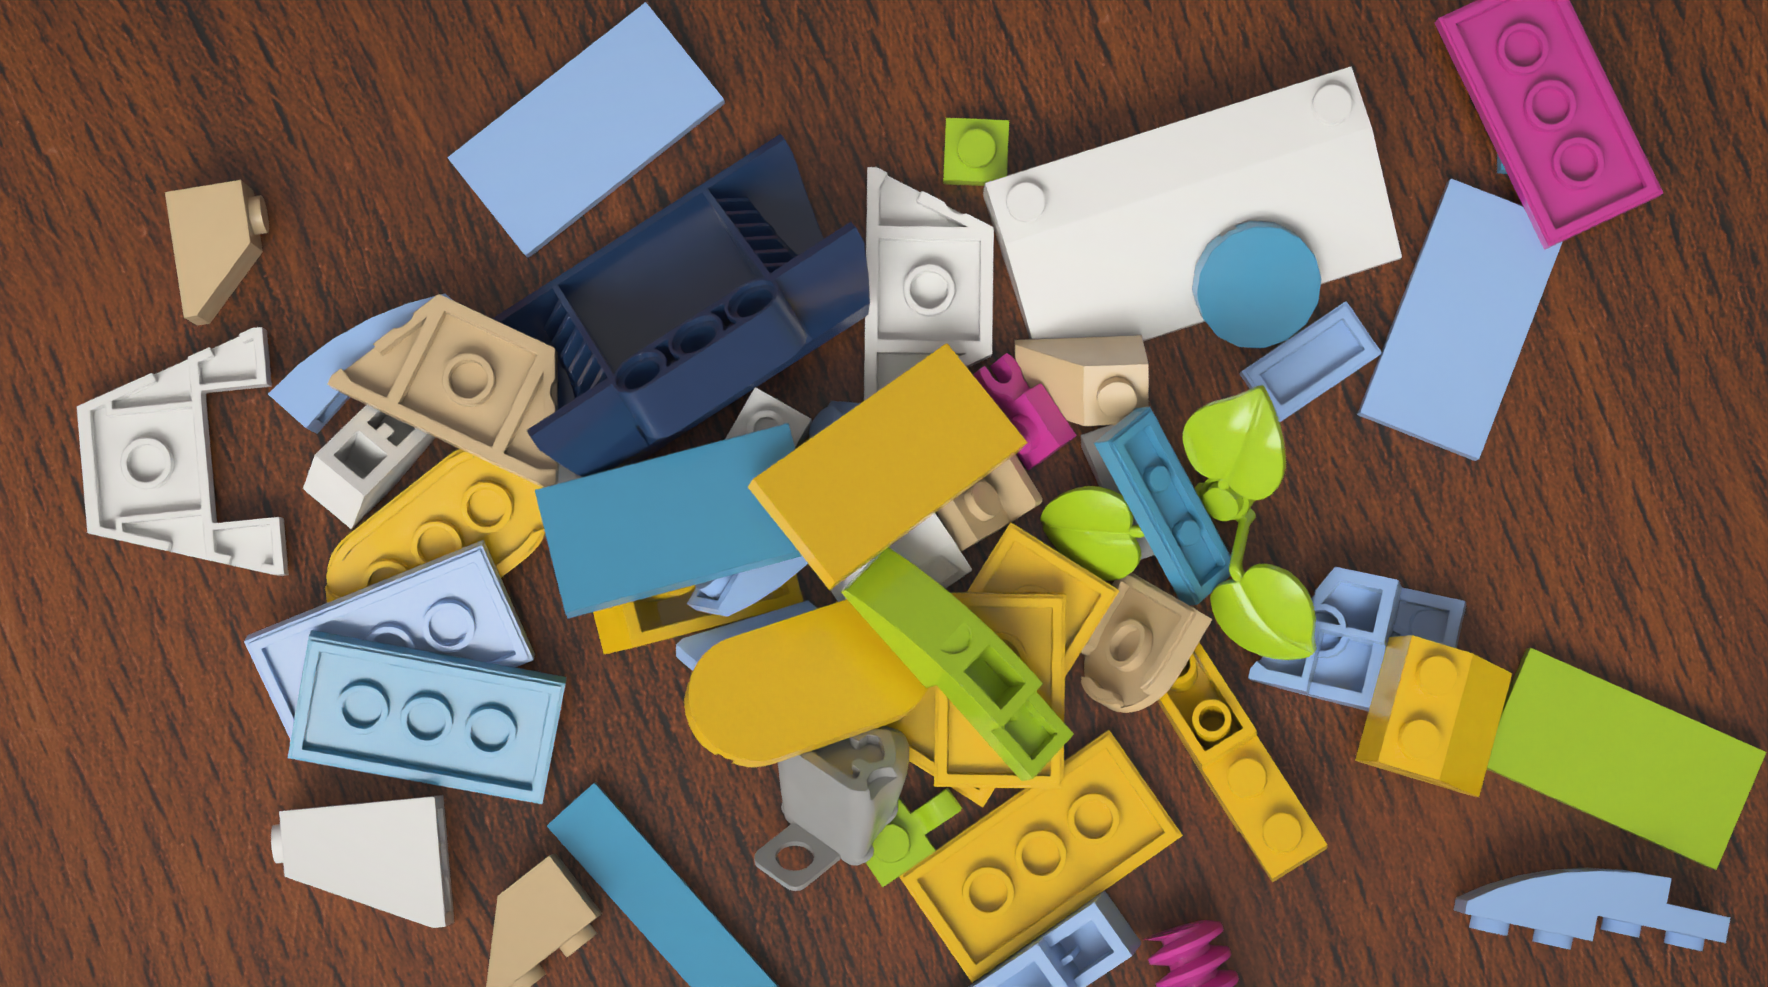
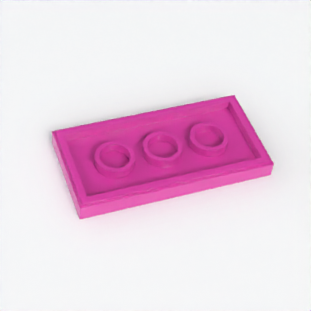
(1549, 113)

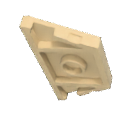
(463, 384)

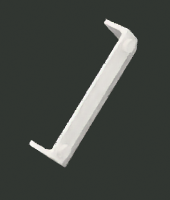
(1117, 230)

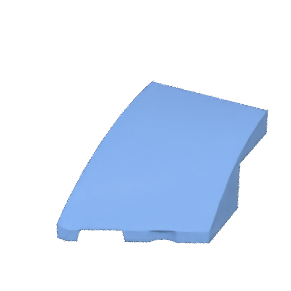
(1352, 629)

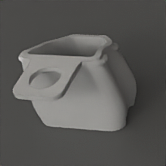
(837, 802)

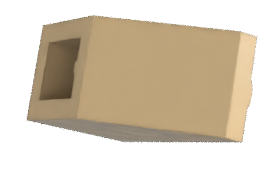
(536, 918)

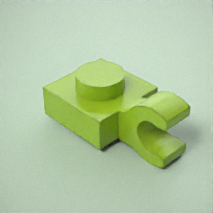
(905, 840)

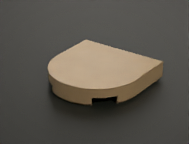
(1140, 646)

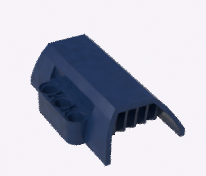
(690, 312)

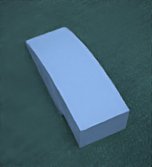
(305, 388)
(1071, 951)

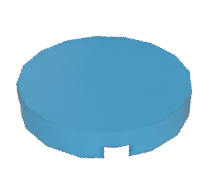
(1256, 284)

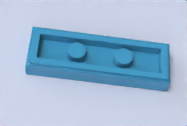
(1165, 505)

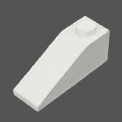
(363, 463)

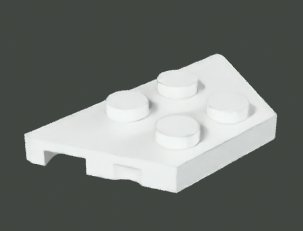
(925, 281)

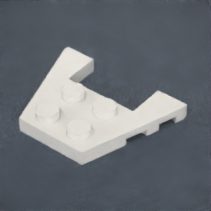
(152, 460)

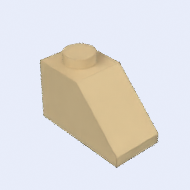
(214, 243)
(1088, 377)

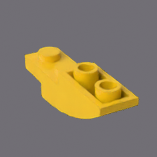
(1239, 768)

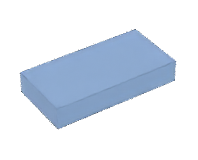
(1313, 360)

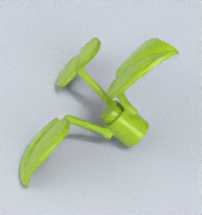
(1244, 457)

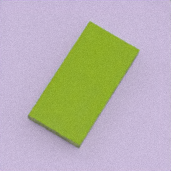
(1623, 758)

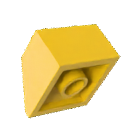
(1434, 714)

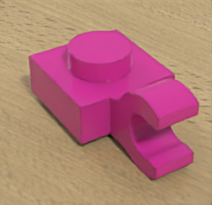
(1028, 410)

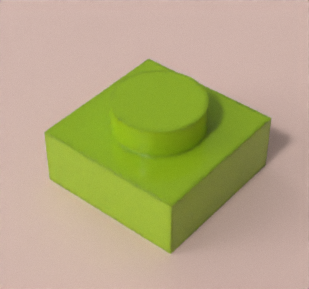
(975, 151)

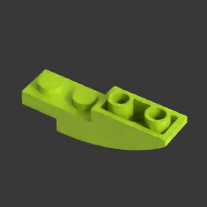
(963, 657)

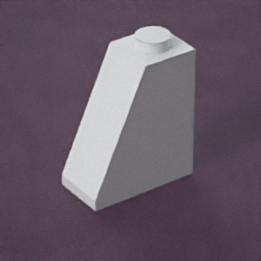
(373, 854)

